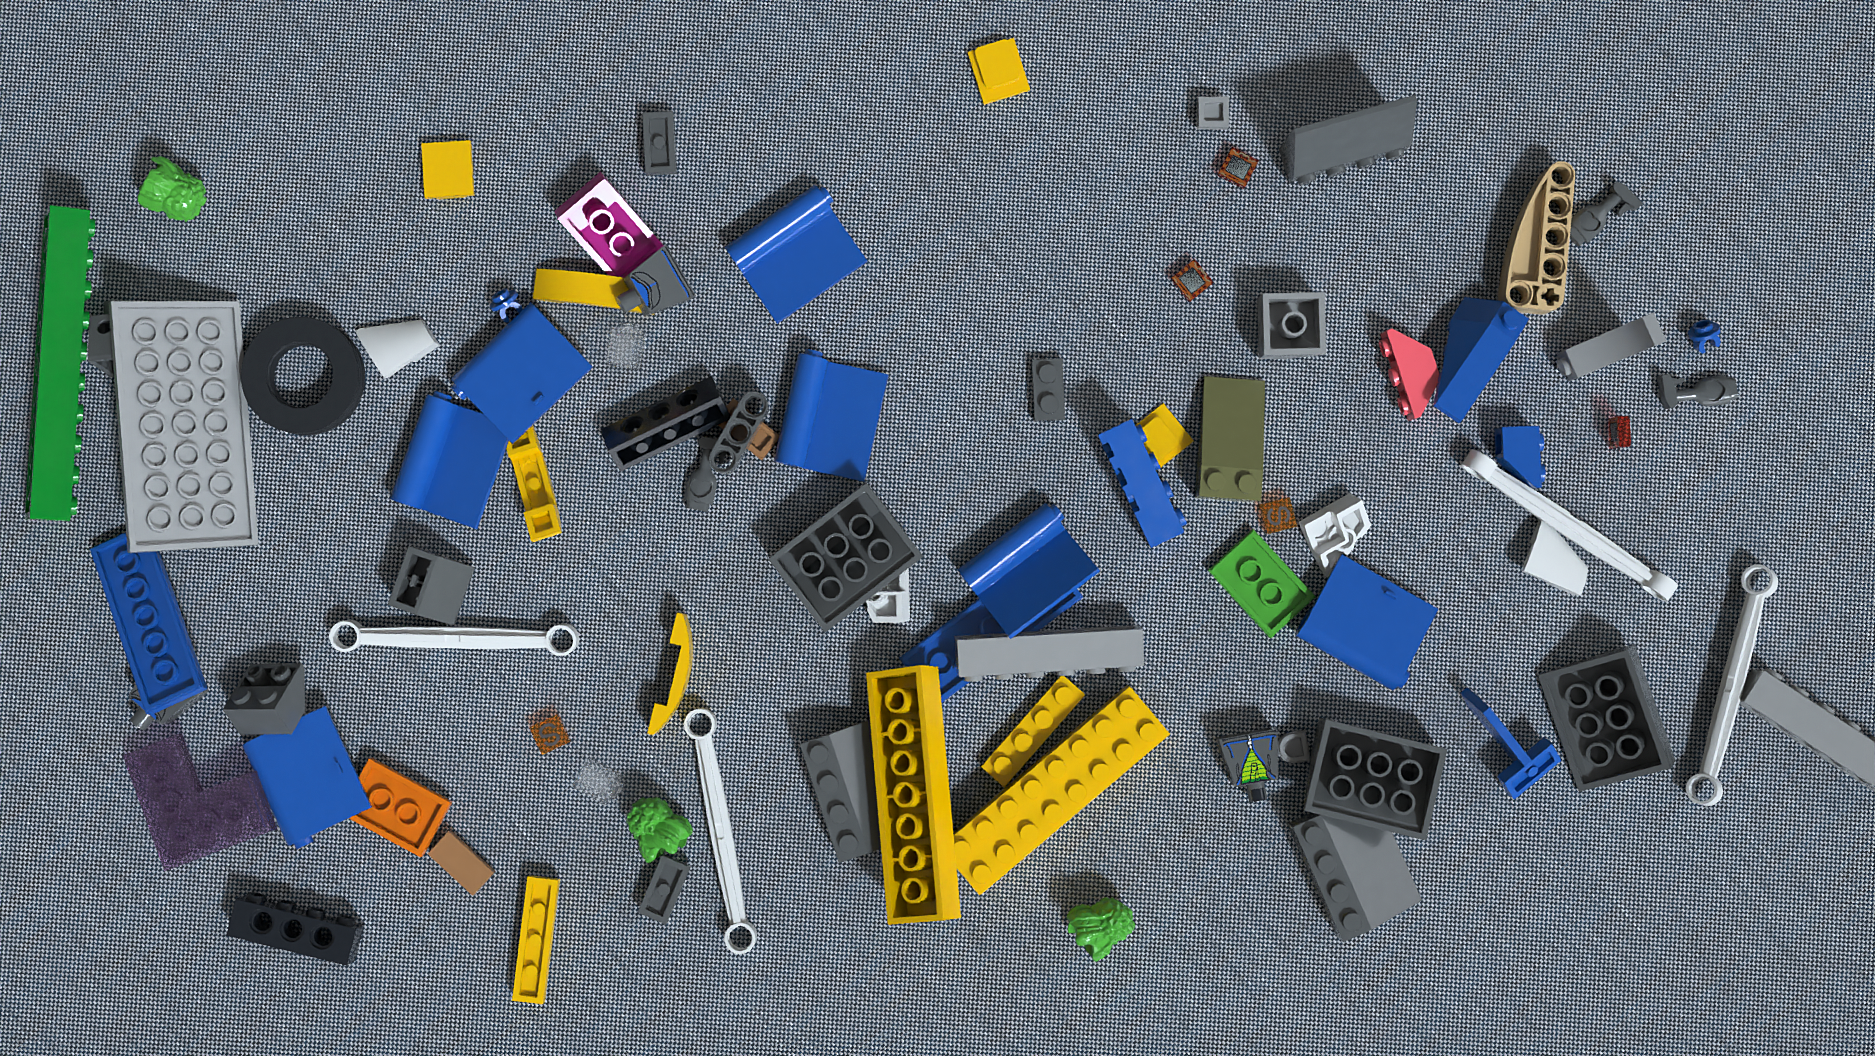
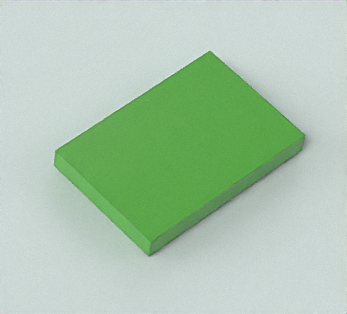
(1261, 583)

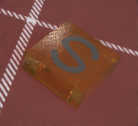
(1277, 515)
(550, 734)

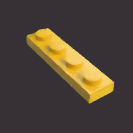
(1032, 730)
(536, 939)

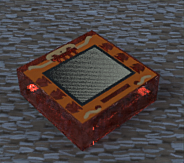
(1237, 168)
(1191, 280)
(1619, 432)

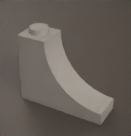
(1610, 347)

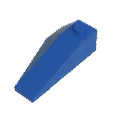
(1476, 346)

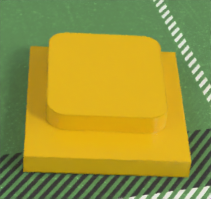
(998, 70)
(447, 169)
(1164, 435)

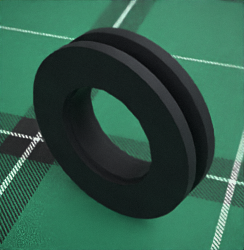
(259, 376)

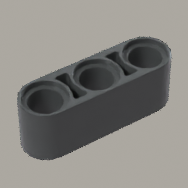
(739, 417)

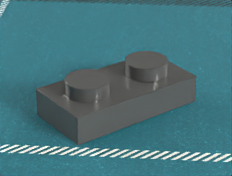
(659, 143)
(1048, 390)
(664, 889)

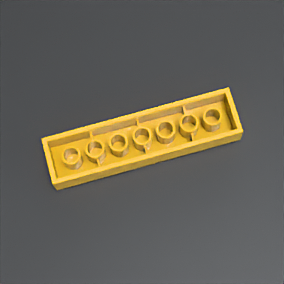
(1055, 788)
(913, 795)

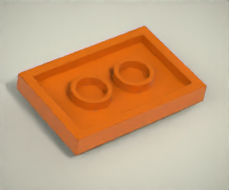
(400, 808)

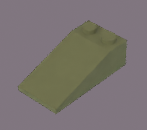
(1231, 440)

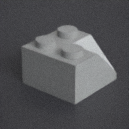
(1291, 325)

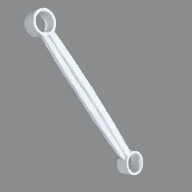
(1577, 531)
(453, 637)
(1732, 685)
(720, 831)

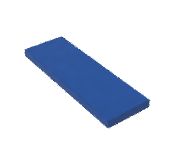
(148, 624)
(939, 647)

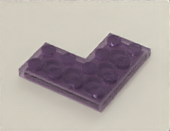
(189, 820)

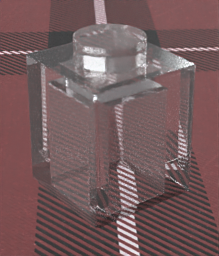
(626, 346)
(598, 781)

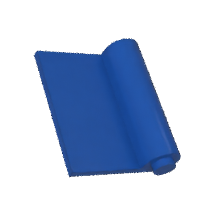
(796, 253)
(521, 373)
(831, 417)
(450, 462)
(1028, 570)
(1367, 623)
(307, 777)

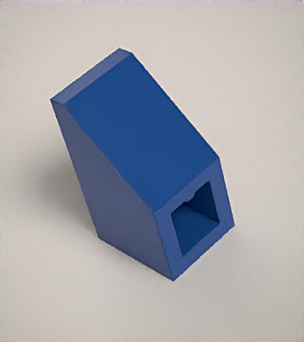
(1519, 453)

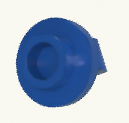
(504, 299)
(1703, 331)

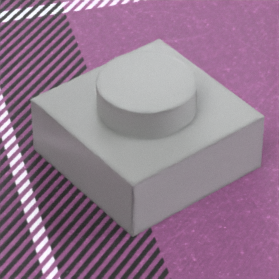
(1213, 113)

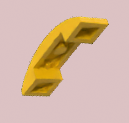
(579, 288)
(535, 486)
(681, 636)

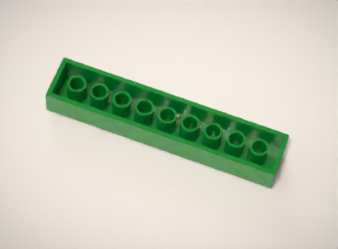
(57, 364)

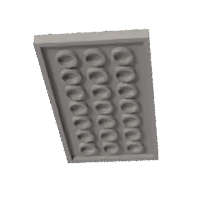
(183, 425)

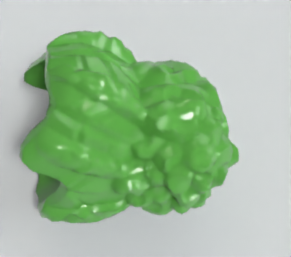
(172, 191)
(657, 828)
(1100, 925)

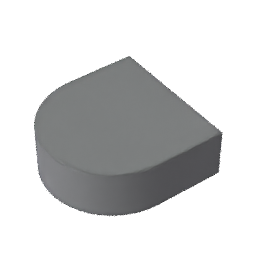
(1294, 747)

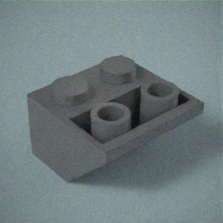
(431, 585)
(268, 699)

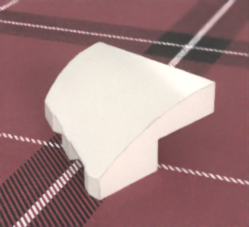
(397, 344)
(1335, 530)
(1555, 561)
(891, 602)

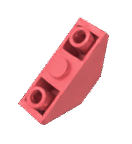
(1411, 371)

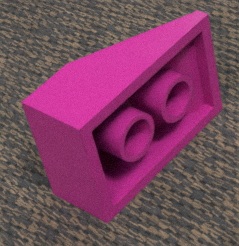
(608, 227)

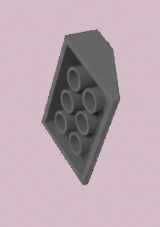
(1349, 141)
(845, 557)
(1607, 718)
(1373, 778)
(846, 788)
(1354, 872)

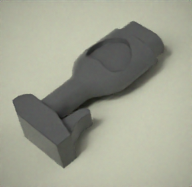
(1592, 218)
(1707, 391)
(702, 483)

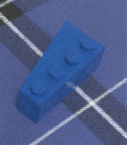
(1141, 482)

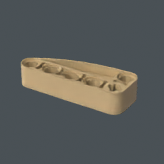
(1530, 249)

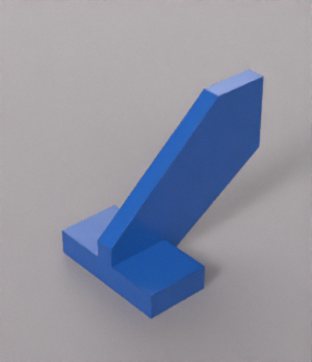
(1526, 766)

